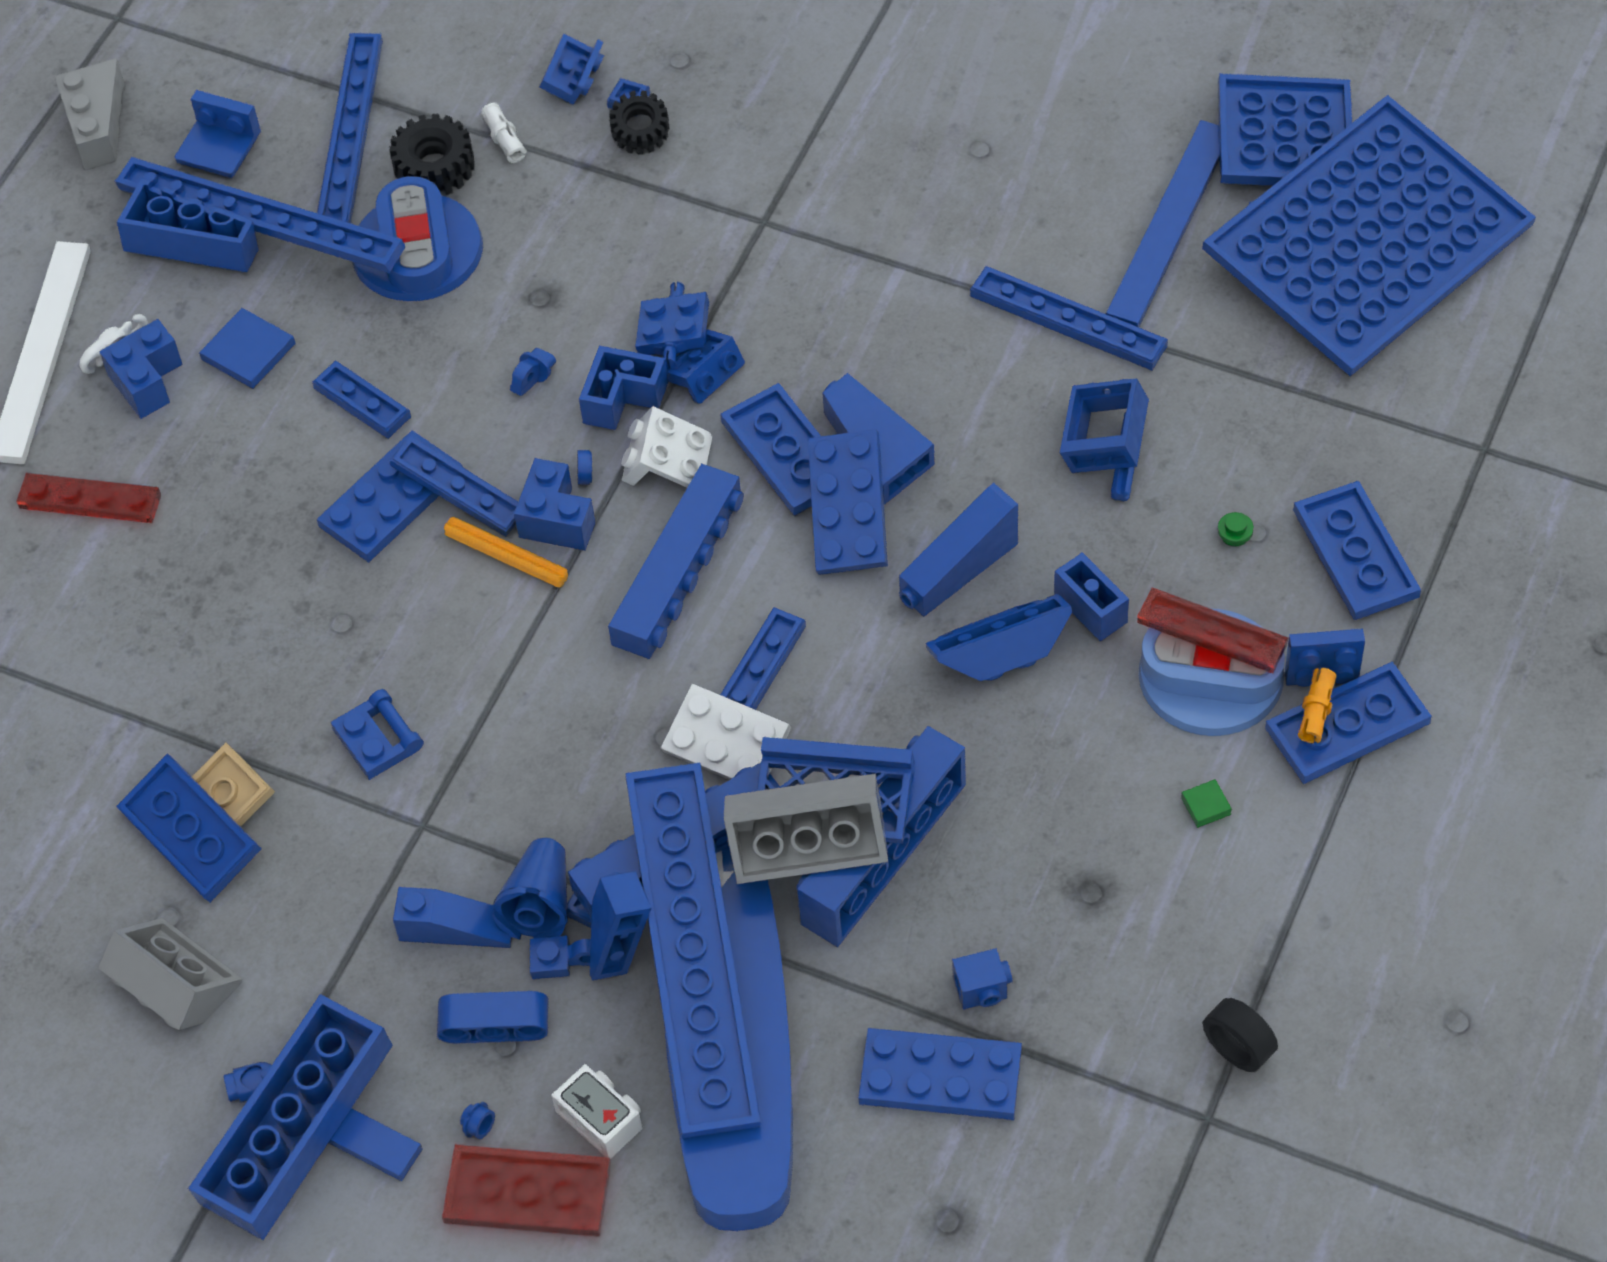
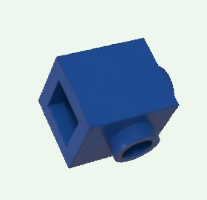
(981, 978)

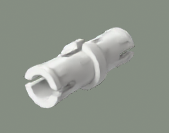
(503, 132)

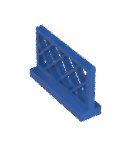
(845, 761)

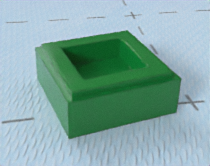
(1206, 803)

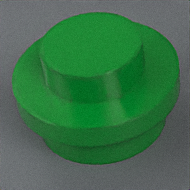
(1235, 528)

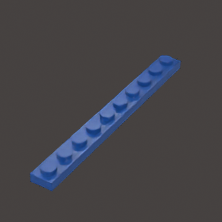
(273, 217)

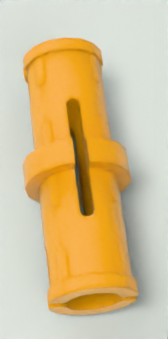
(1317, 705)

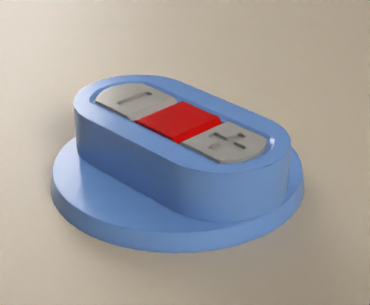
(1204, 688)

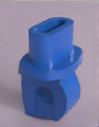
(532, 368)

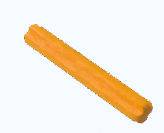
(506, 552)

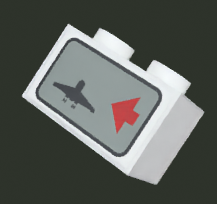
(598, 1110)

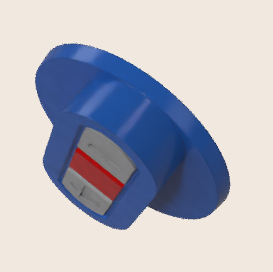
(438, 237)

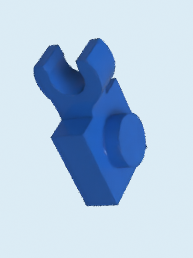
(554, 956)

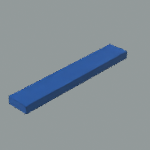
(1069, 318)

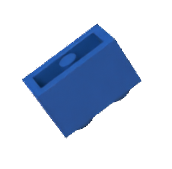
(1091, 596)

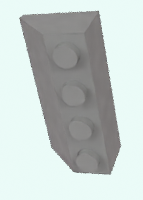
(805, 828)

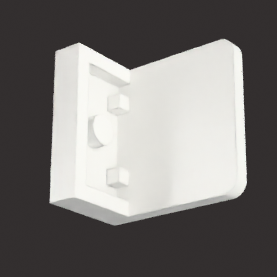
(665, 447)

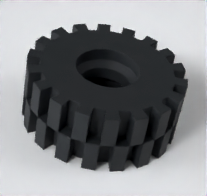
(428, 138)

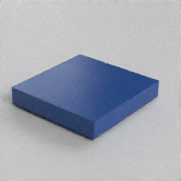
(247, 348)

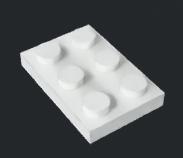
(720, 733)

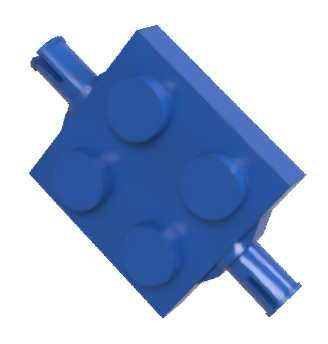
(672, 324)

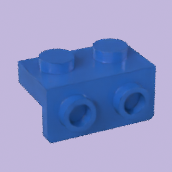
(570, 68)

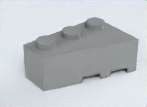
(93, 110)

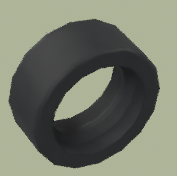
(1240, 1034)

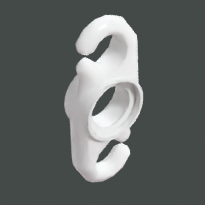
(107, 338)

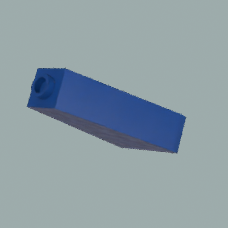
(903, 449)
(961, 551)

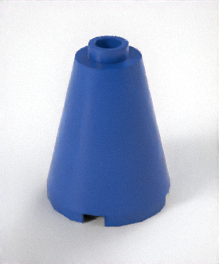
(535, 893)

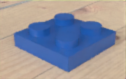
(1332, 650)

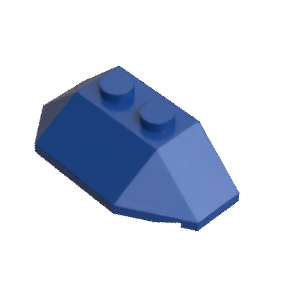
(1003, 640)

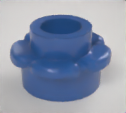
(477, 1120)

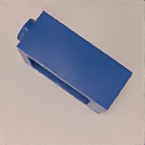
(1110, 451)

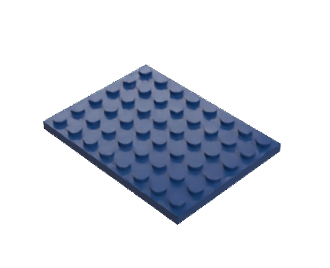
(1368, 234)

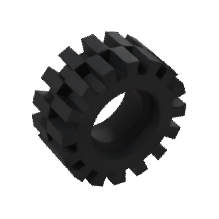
(639, 106)

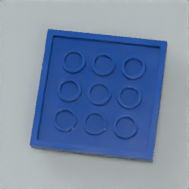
(1276, 123)

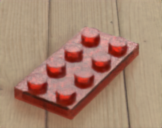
(526, 1190)

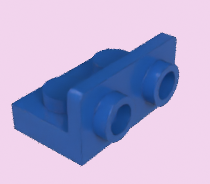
(707, 367)

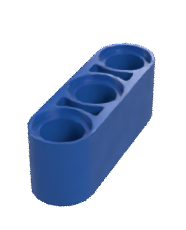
(492, 1017)

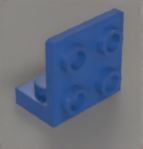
(220, 135)

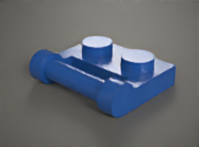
(366, 740)

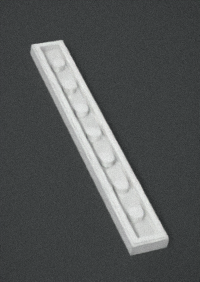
(41, 350)

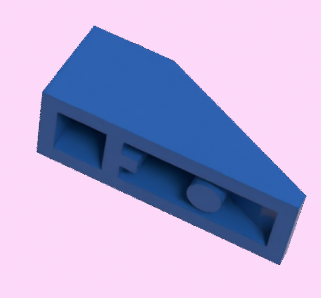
(446, 918)
(616, 923)

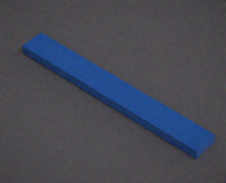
(350, 126)
(1167, 226)

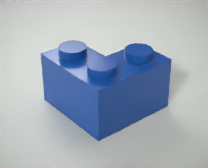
(138, 365)
(620, 379)
(549, 511)

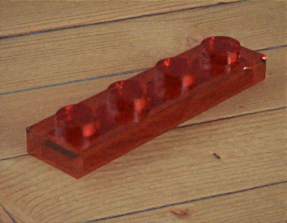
(89, 498)
(1212, 630)

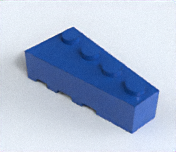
(185, 230)

